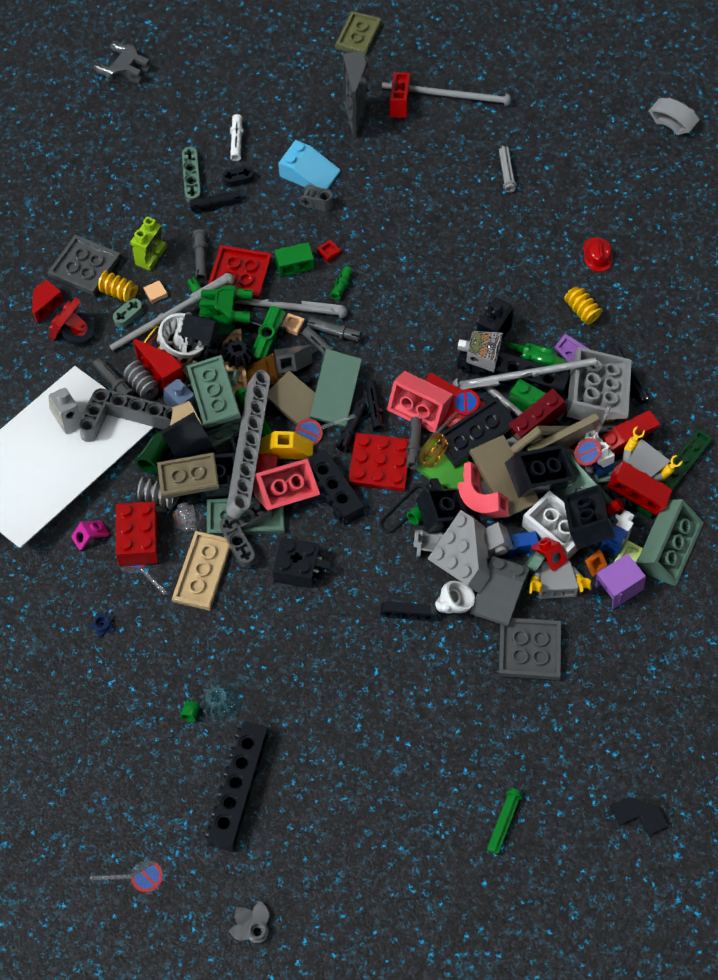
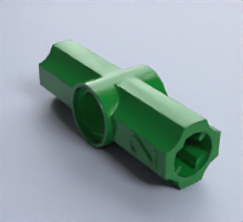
(271, 323)

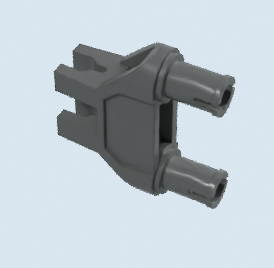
(126, 66)

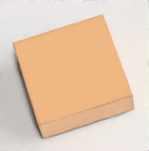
(155, 292)
(293, 324)

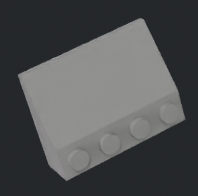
(599, 386)

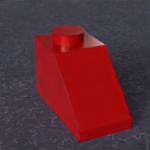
(45, 300)

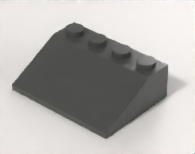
(355, 88)

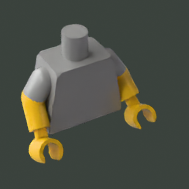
(648, 459)
(558, 583)

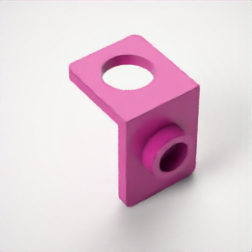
(89, 529)

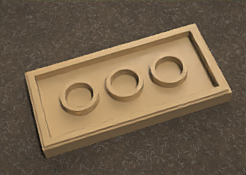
(202, 571)

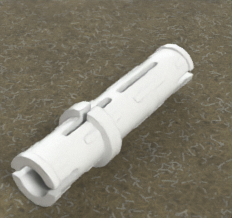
(236, 123)

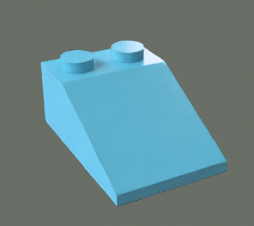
(307, 166)

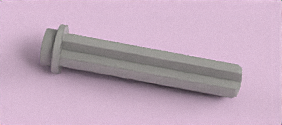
(509, 183)

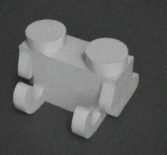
(426, 541)

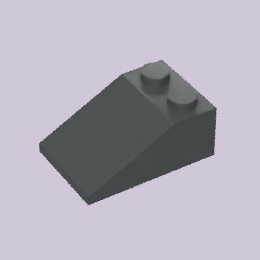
(501, 592)

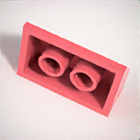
(420, 399)
(285, 485)

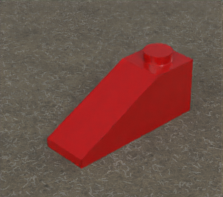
(399, 95)
(620, 434)

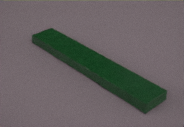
(689, 454)

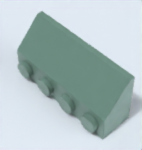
(670, 542)

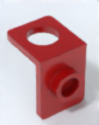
(549, 548)

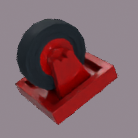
(75, 326)

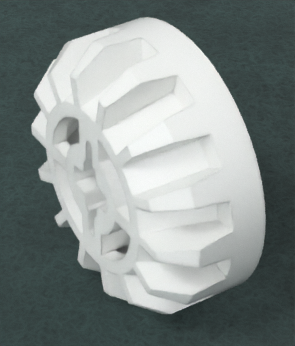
(171, 325)

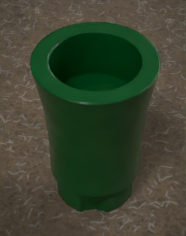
(151, 454)

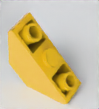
(286, 445)

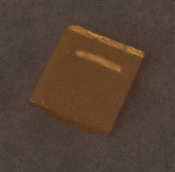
(267, 364)

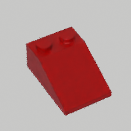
(159, 363)

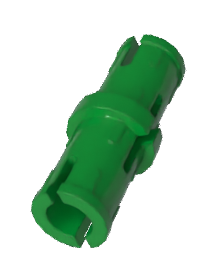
(341, 283)

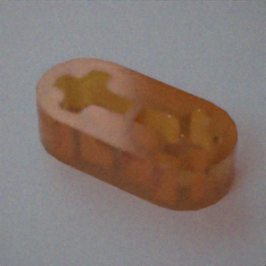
(433, 450)

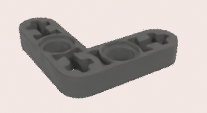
(237, 532)

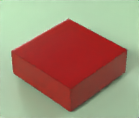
(329, 251)

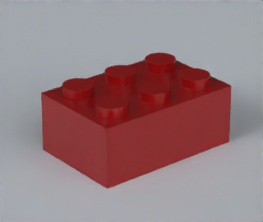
(136, 533)

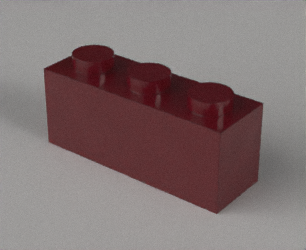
(541, 413)

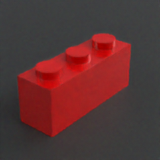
(639, 488)

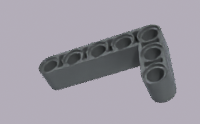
(135, 409)

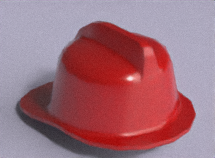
(598, 254)

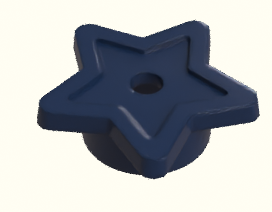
(102, 619)

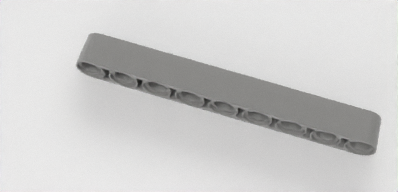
(248, 444)

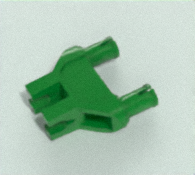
(221, 304)

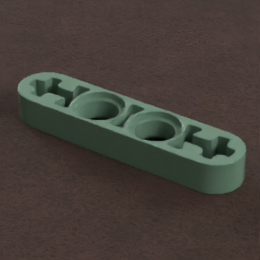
(191, 175)

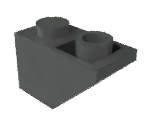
(293, 358)

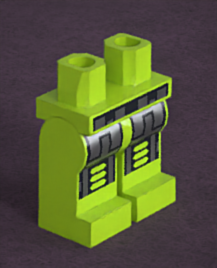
(148, 244)

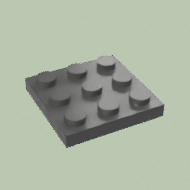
(83, 264)
(530, 649)

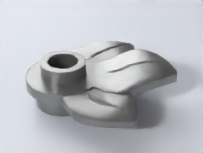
(249, 921)

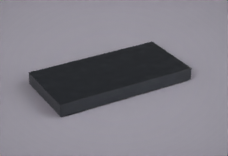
(476, 429)

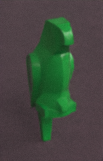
(538, 354)

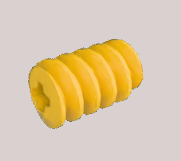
(116, 287)
(583, 305)

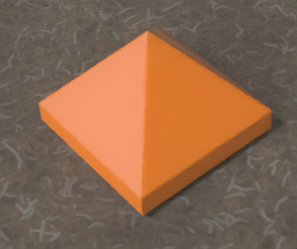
(596, 562)

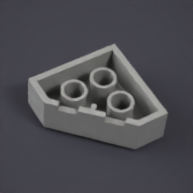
(464, 552)

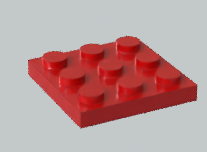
(245, 265)
(379, 462)

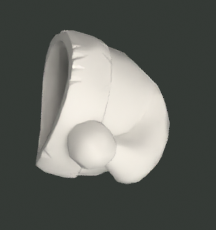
(455, 598)

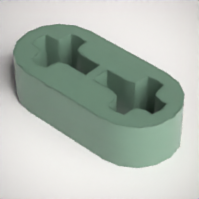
(126, 312)
(534, 561)

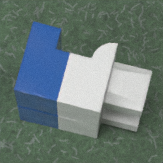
(606, 460)
(622, 527)

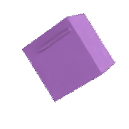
(621, 580)

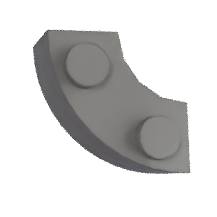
(674, 115)

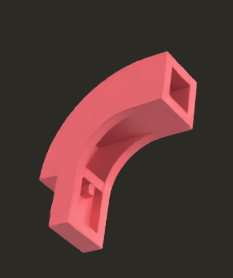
(489, 505)

